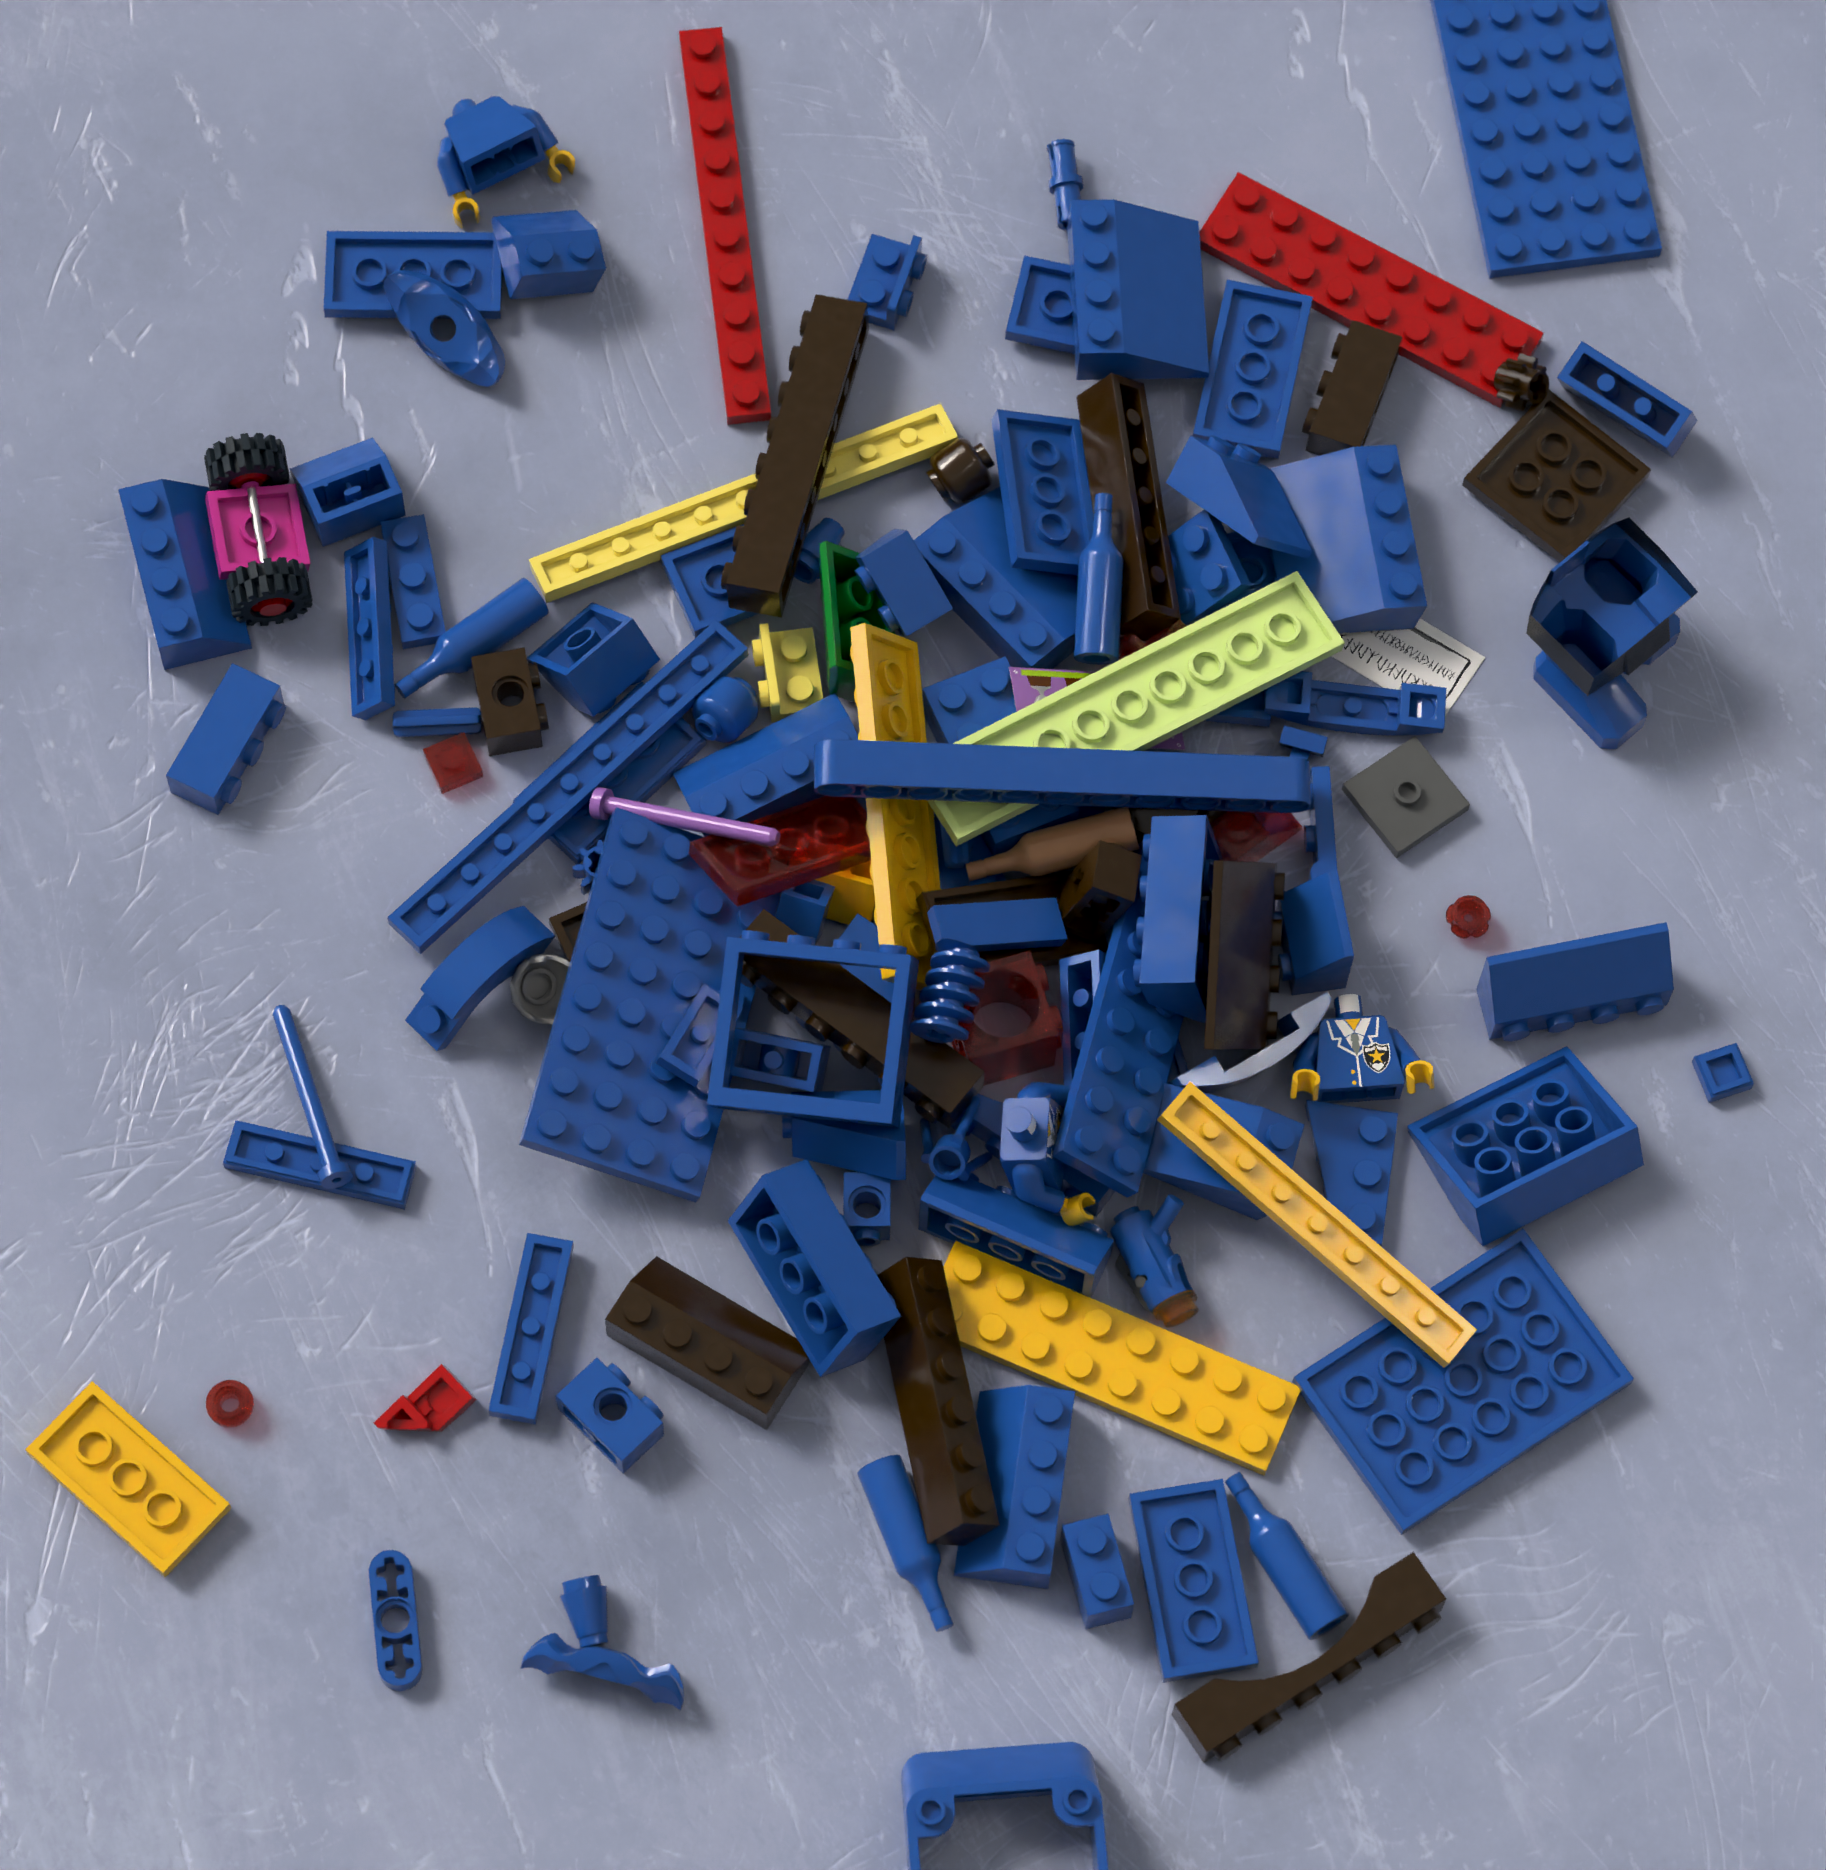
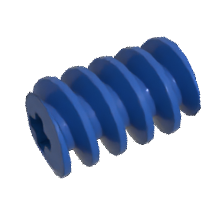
(949, 992)

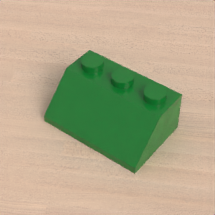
(843, 606)

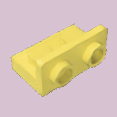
(789, 670)

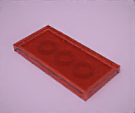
(813, 843)

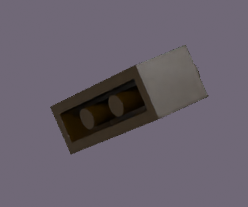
(1352, 389)

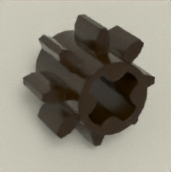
(1521, 382)

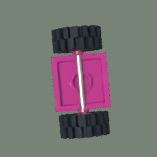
(257, 529)

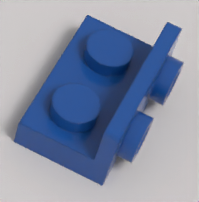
(887, 277)

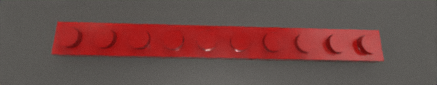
(724, 226)

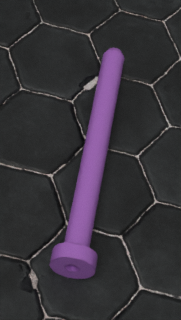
(604, 803)

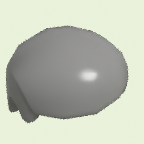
(538, 986)

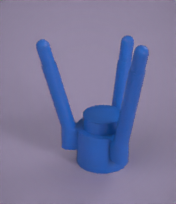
(951, 1152)

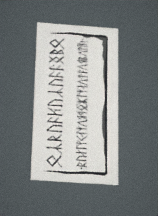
(1411, 657)

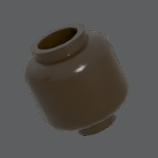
(960, 470)

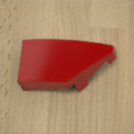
(430, 1406)

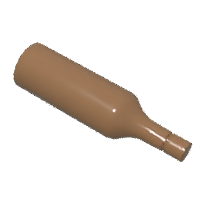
(1059, 845)

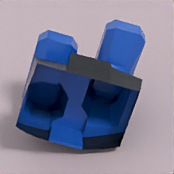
(1602, 618)

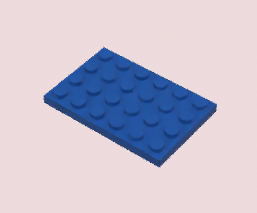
(1436, 1431)

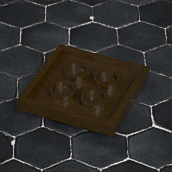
(1556, 477)

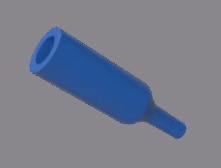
(1099, 591)
(479, 634)
(902, 1528)
(1289, 1564)

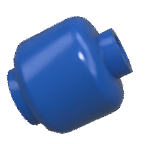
(725, 709)

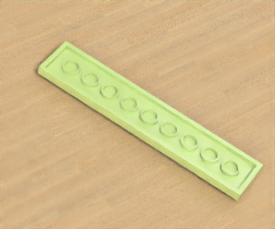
(1162, 688)

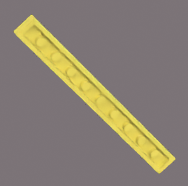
(720, 509)

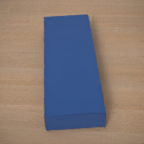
(1000, 924)

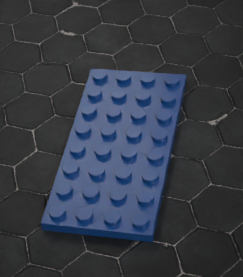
(1546, 134)
(639, 959)

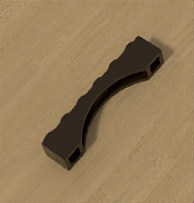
(1228, 1710)

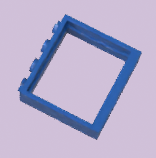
(845, 953)

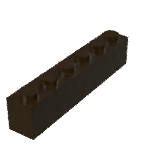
(1124, 464)
(857, 1021)
(937, 1406)

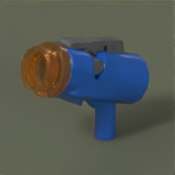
(1150, 1264)

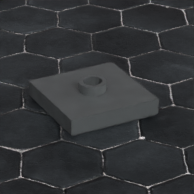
(1405, 797)

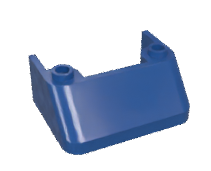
(940, 1778)

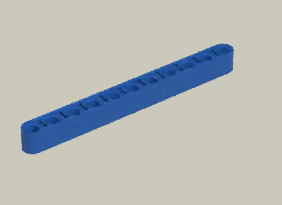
(1061, 776)

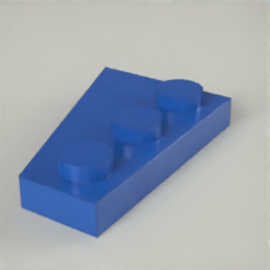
(1354, 1160)

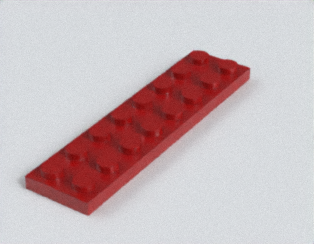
(1365, 283)

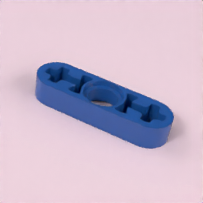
(378, 1588)

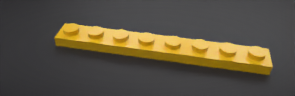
(1317, 1224)

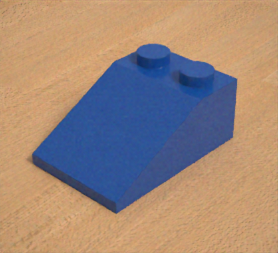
(1239, 493)
(1181, 1167)

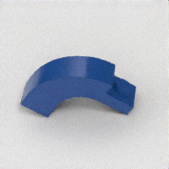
(474, 971)

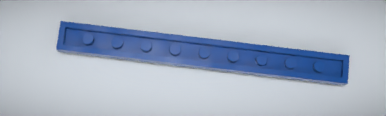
(566, 787)

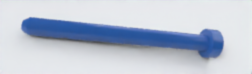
(334, 1173)

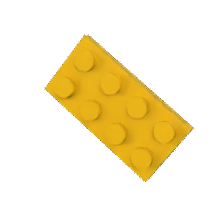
(128, 1479)

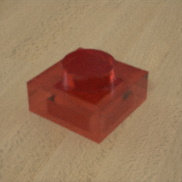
(452, 763)

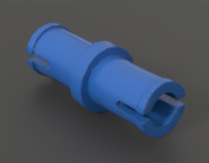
(1065, 180)

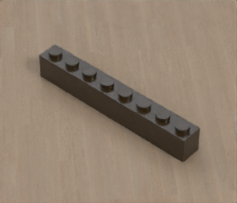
(796, 456)

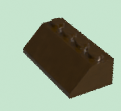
(707, 1341)

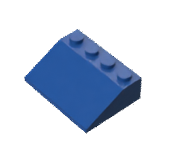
(1136, 292)
(1359, 537)
(1010, 609)
(1527, 1145)

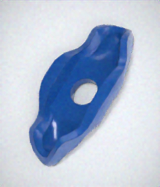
(473, 349)
(658, 1683)

